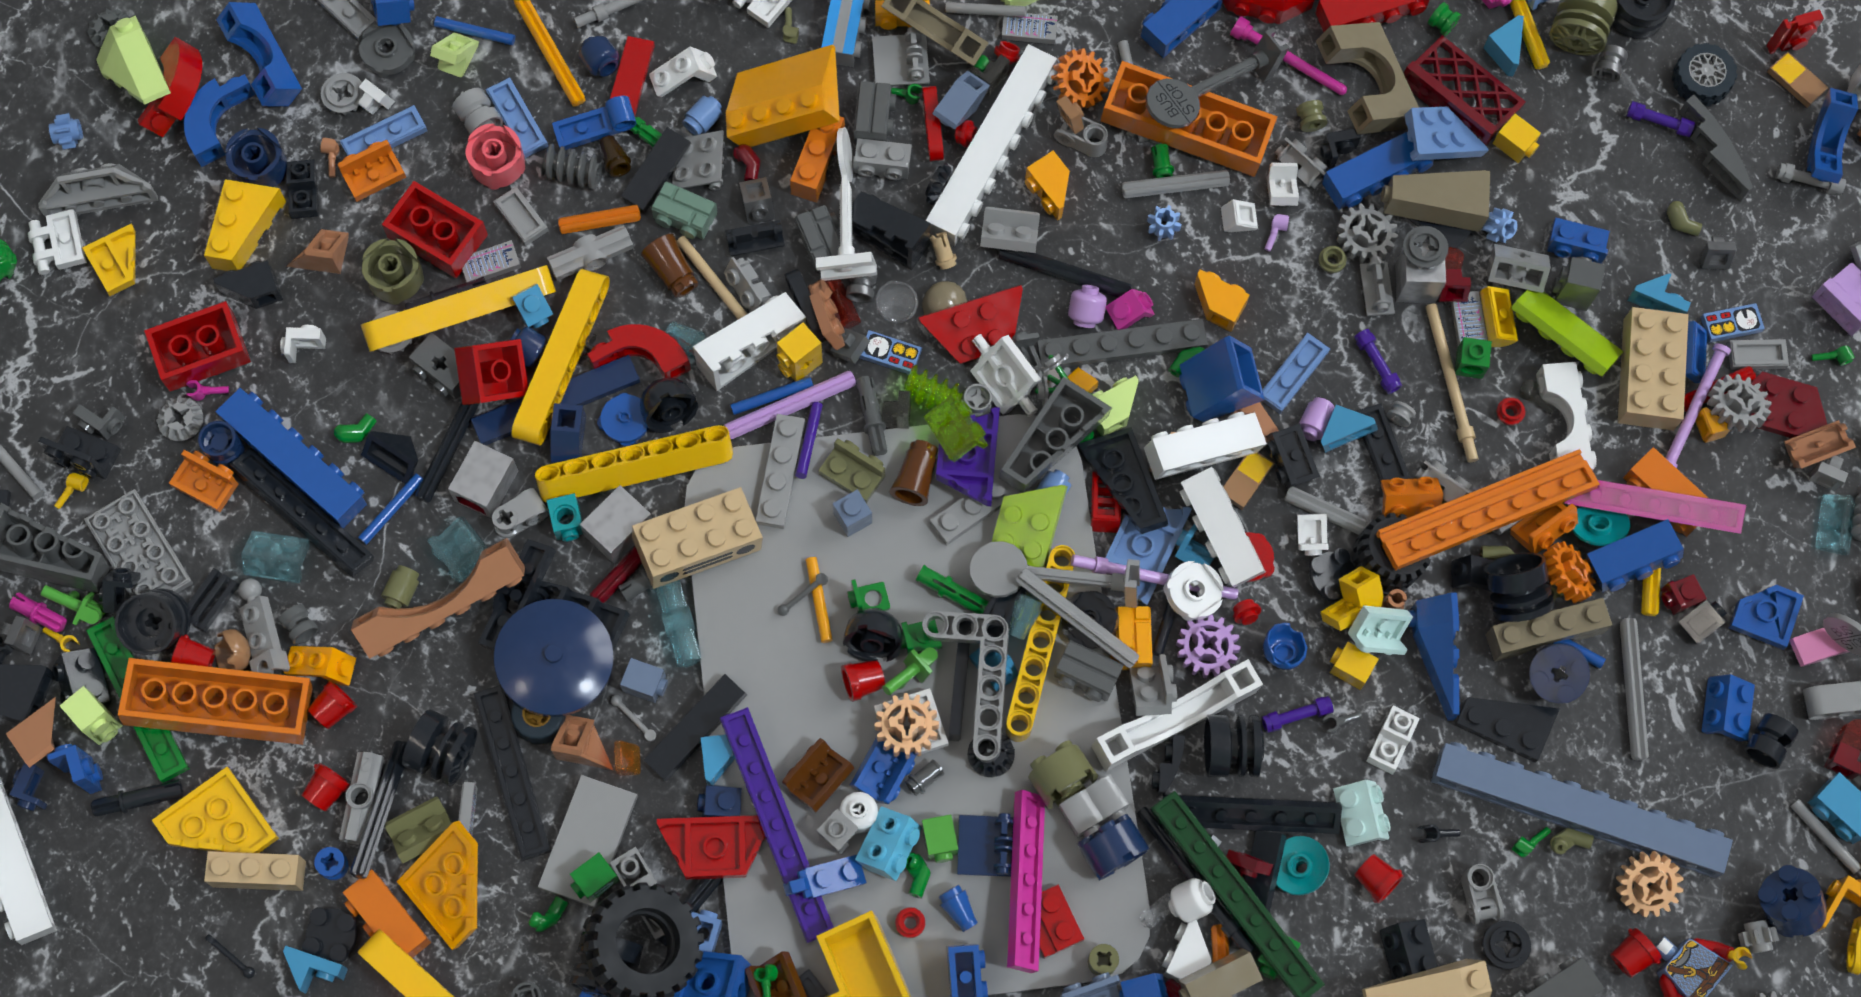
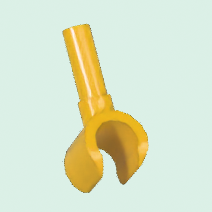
(73, 481)
(61, 639)

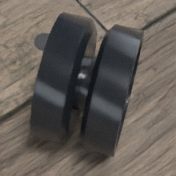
(1641, 17)

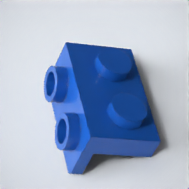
(1728, 707)
(80, 765)
(882, 773)

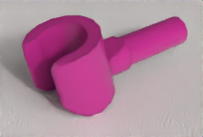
(202, 390)

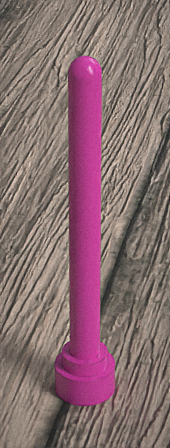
(1245, 31)

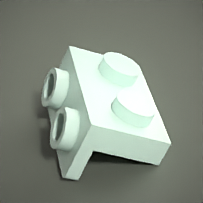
(1380, 630)
(1362, 812)

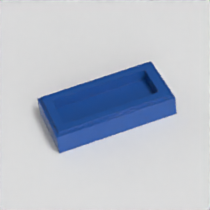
(1696, 352)

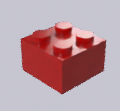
(491, 371)

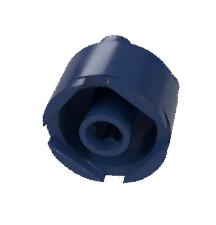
(256, 157)
(1566, 688)
(1113, 846)
(1793, 902)

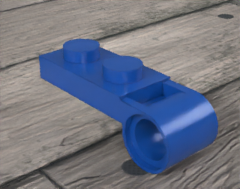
(594, 125)

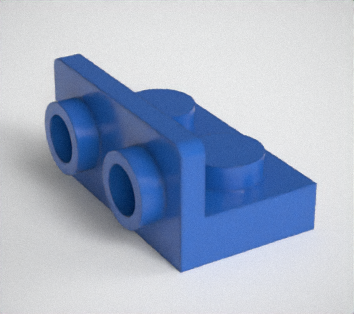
(1578, 240)

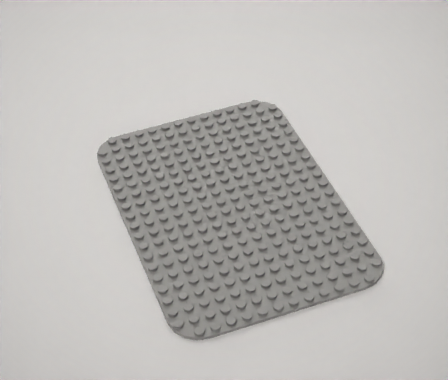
(800, 697)

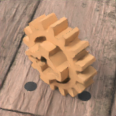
(919, 725)
(1653, 897)

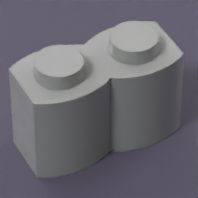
(1094, 806)

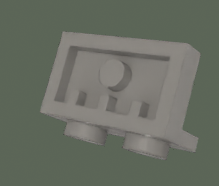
(882, 159)
(1010, 229)
(1153, 688)

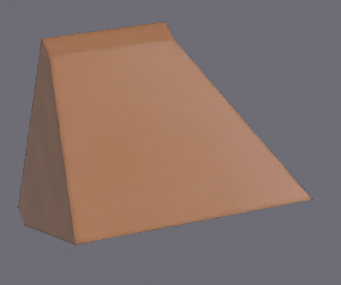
(323, 253)
(34, 734)
(580, 743)

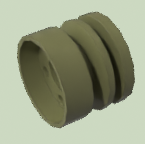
(1583, 25)

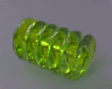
(930, 389)

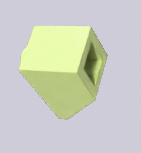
(1121, 401)
(91, 716)

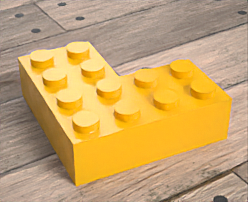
(862, 959)

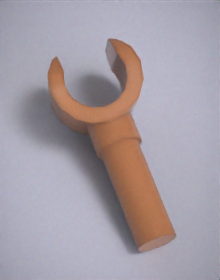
(332, 148)

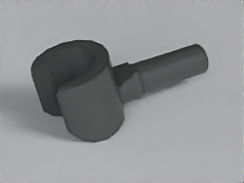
(1341, 720)

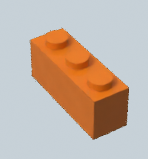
(1658, 473)
(384, 912)

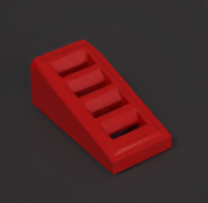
(1103, 519)

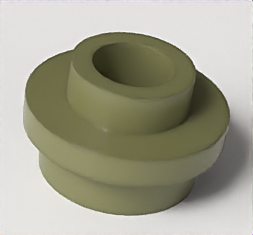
(1332, 252)

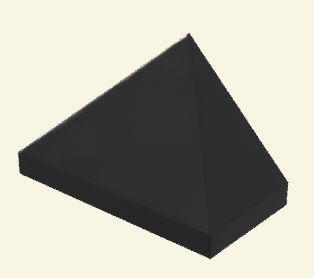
(392, 454)

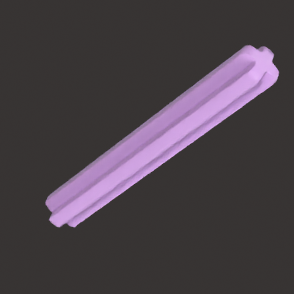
(791, 404)

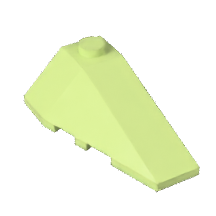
(131, 61)

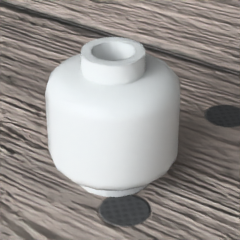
(854, 803)
(1191, 900)

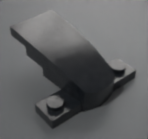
(531, 589)

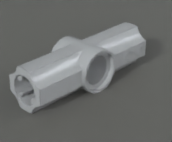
(590, 252)
(364, 779)

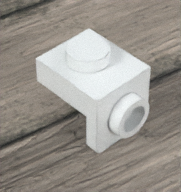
(1283, 184)
(305, 337)
(1312, 533)

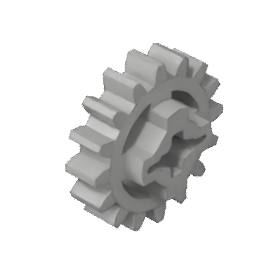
(1373, 224)
(1739, 403)

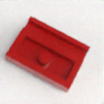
(1795, 33)
(1057, 923)

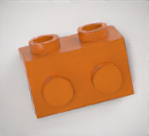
(371, 170)
(204, 481)
(1410, 495)
(1544, 527)

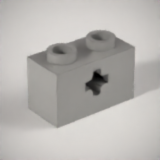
(1518, 268)

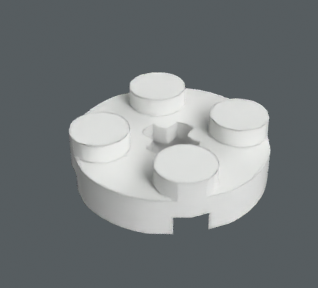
(1189, 605)

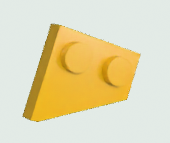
(114, 259)

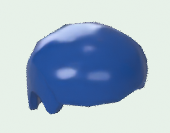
(1284, 647)

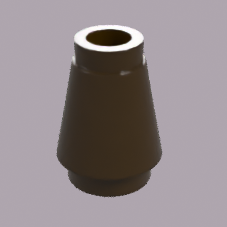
(614, 157)

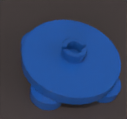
(623, 420)

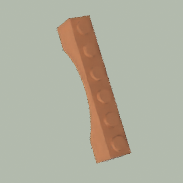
(386, 627)

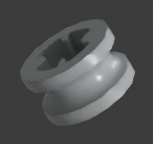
(1401, 414)

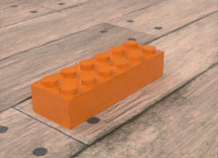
(1221, 132)
(215, 701)

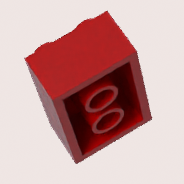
(435, 229)
(197, 346)

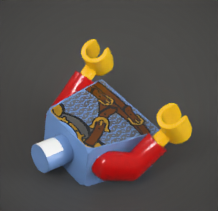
(1696, 966)

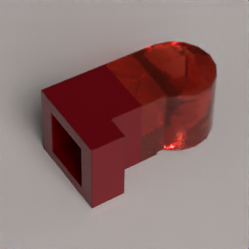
(1456, 287)
(1846, 751)

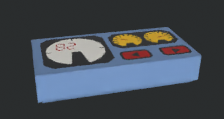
(1732, 322)
(891, 352)

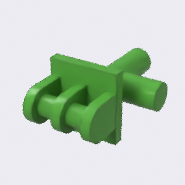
(87, 610)
(917, 665)

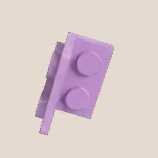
(1842, 298)

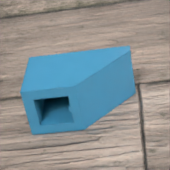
(1840, 805)

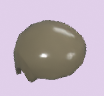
(941, 296)

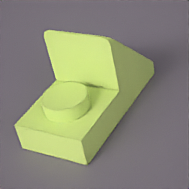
(454, 53)

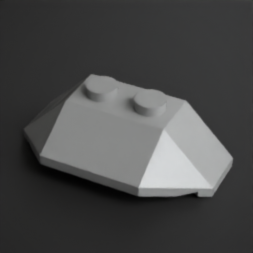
(96, 190)

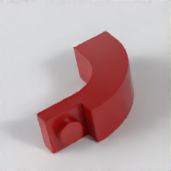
(182, 74)
(642, 342)

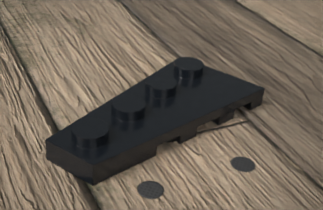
(1123, 471)

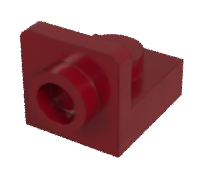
(1682, 594)
(1248, 864)

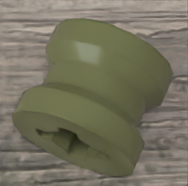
(1311, 116)
(1099, 964)

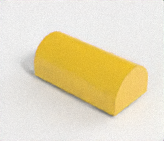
(1498, 316)

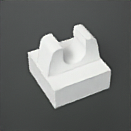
(373, 97)

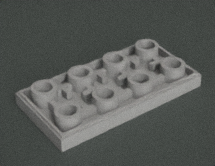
(136, 542)
(591, 826)

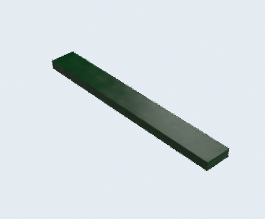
(1237, 896)

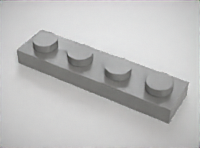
(780, 471)
(968, 512)

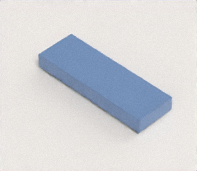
(517, 116)
(395, 129)
(1294, 372)

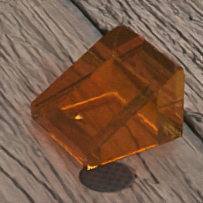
(627, 758)

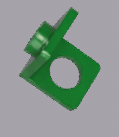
(857, 596)

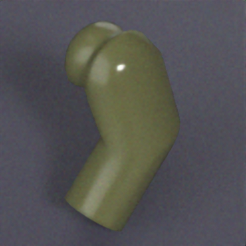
(1495, 552)

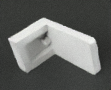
(681, 68)

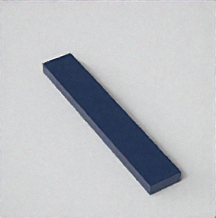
(580, 391)

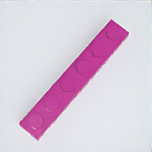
(1664, 506)
(1026, 882)

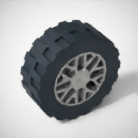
(1705, 72)

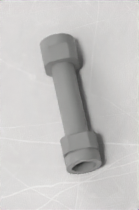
(1787, 172)

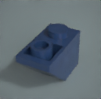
(567, 432)

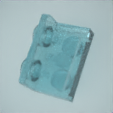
(458, 548)
(274, 556)

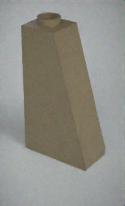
(1440, 198)

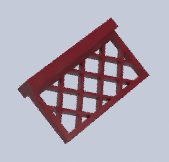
(1432, 92)

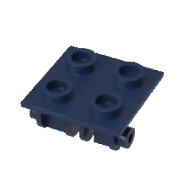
(985, 845)

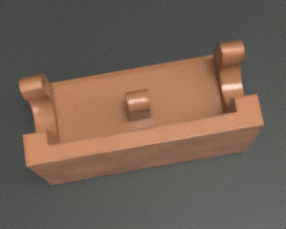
(1818, 444)

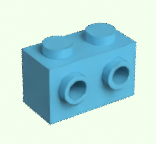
(889, 843)

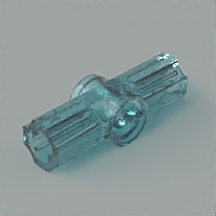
(679, 624)

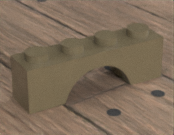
(938, 28)
(1567, 623)

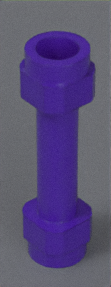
(1683, 126)
(1389, 382)
(1274, 721)

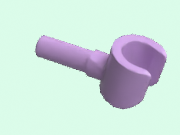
(1279, 222)

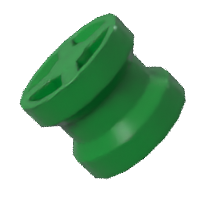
(1444, 19)

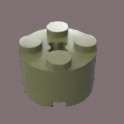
(396, 284)
(1061, 774)

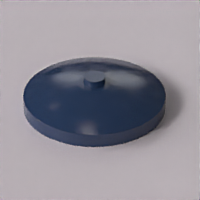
(553, 658)

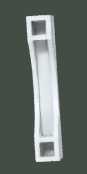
(1150, 730)

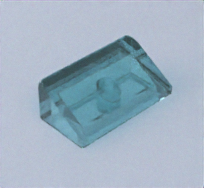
(1835, 524)

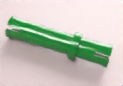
(927, 576)

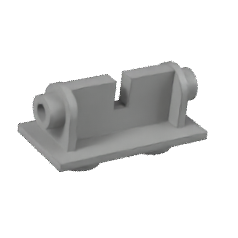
(1310, 170)
(740, 276)
(1377, 287)
(1453, 487)

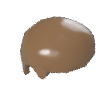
(233, 650)

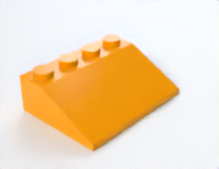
(784, 98)

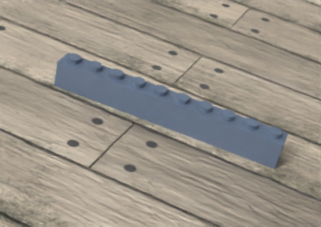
(1581, 810)

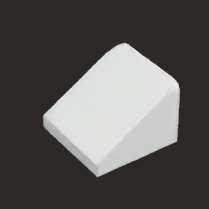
(1239, 216)

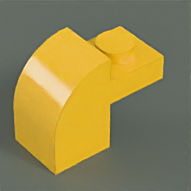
(1358, 589)

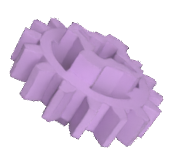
(1214, 655)

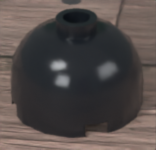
(667, 403)
(873, 635)

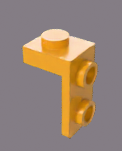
(321, 662)
(1845, 887)

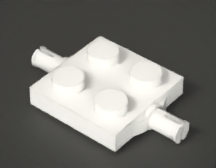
(1005, 374)

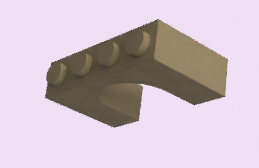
(1370, 48)
(1222, 977)

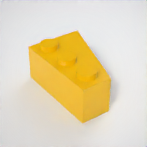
(239, 222)

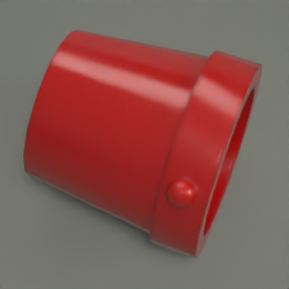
(193, 653)
(862, 679)
(331, 705)
(324, 787)
(1378, 878)
(1635, 953)

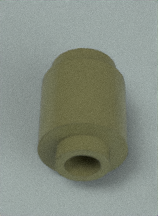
(400, 587)

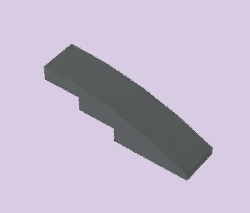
(1722, 156)

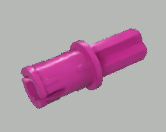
(37, 612)

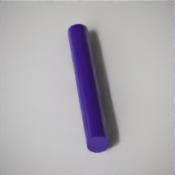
(808, 441)

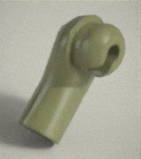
(1680, 220)
(1568, 838)

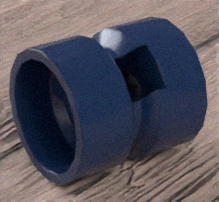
(220, 443)

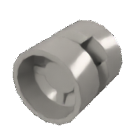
(475, 110)

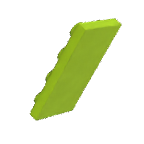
(1567, 330)

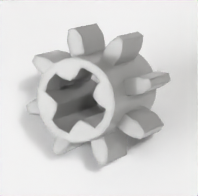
(1758, 937)

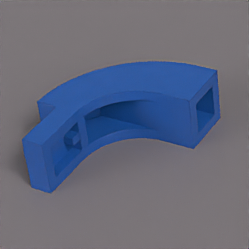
(205, 112)
(1830, 134)

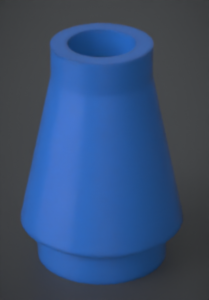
(958, 907)

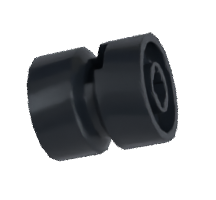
(1772, 739)

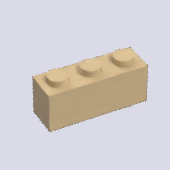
(255, 871)

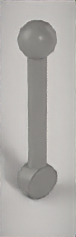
(649, 734)

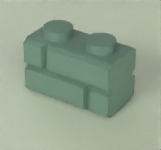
(684, 211)

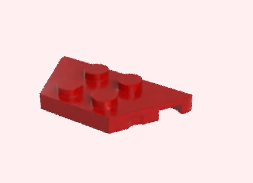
(988, 315)
(713, 845)

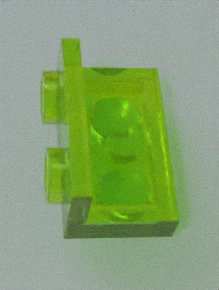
(955, 428)

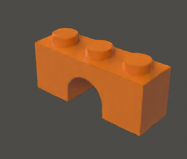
(813, 162)

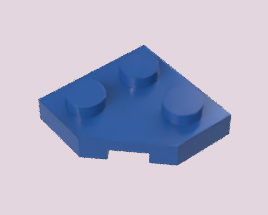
(1768, 615)

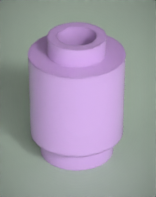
(1316, 418)

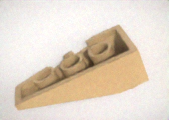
(1455, 979)

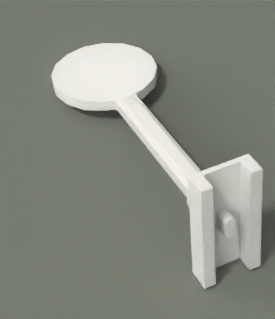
(847, 262)

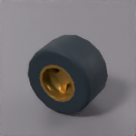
(535, 731)

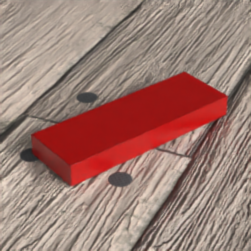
(633, 70)

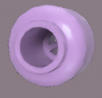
(1087, 306)

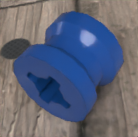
(336, 867)

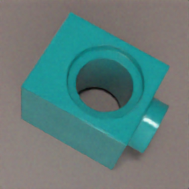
(564, 506)

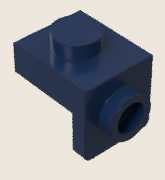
(25, 784)
(719, 801)

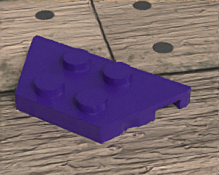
(975, 470)

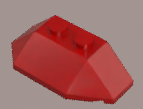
(1269, 10)

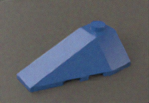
(1434, 630)

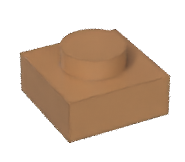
(1071, 114)

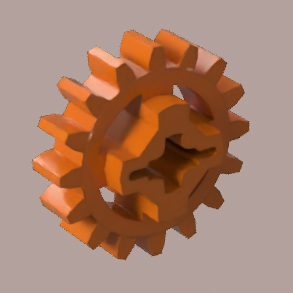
(1081, 77)
(1569, 572)

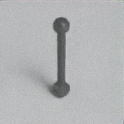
(821, 579)

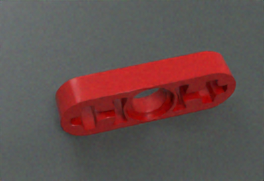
(932, 124)

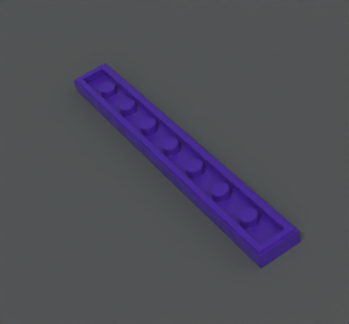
(774, 818)

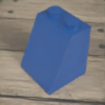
(1221, 380)

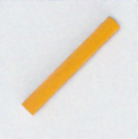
(819, 601)

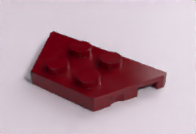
(1793, 406)

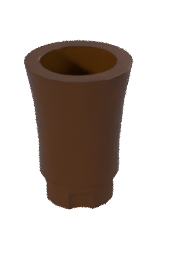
(670, 265)
(915, 474)

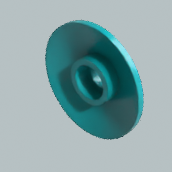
(1601, 526)
(1300, 851)

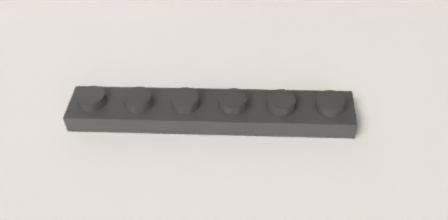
(1125, 343)

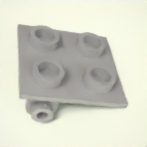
(901, 58)
(701, 162)

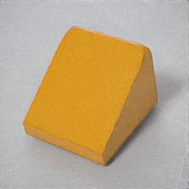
(1083, 380)
(1709, 426)

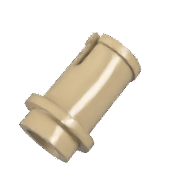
(943, 251)

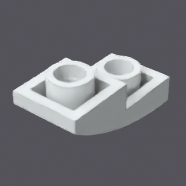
(1392, 740)

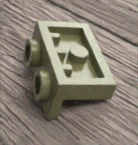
(853, 469)
(418, 828)

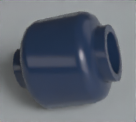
(599, 56)
(532, 345)

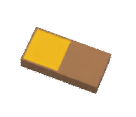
(1797, 79)
(1247, 479)

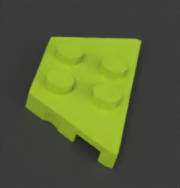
(1031, 522)

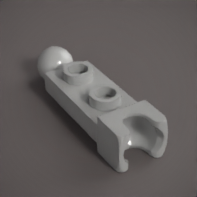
(261, 630)

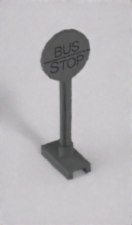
(1178, 104)

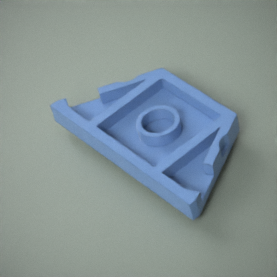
(1441, 135)
(1150, 548)

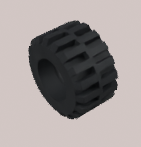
(1370, 556)

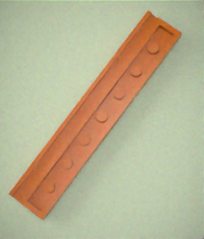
(1487, 509)

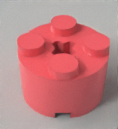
(495, 156)

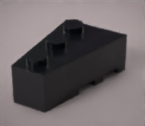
(890, 229)

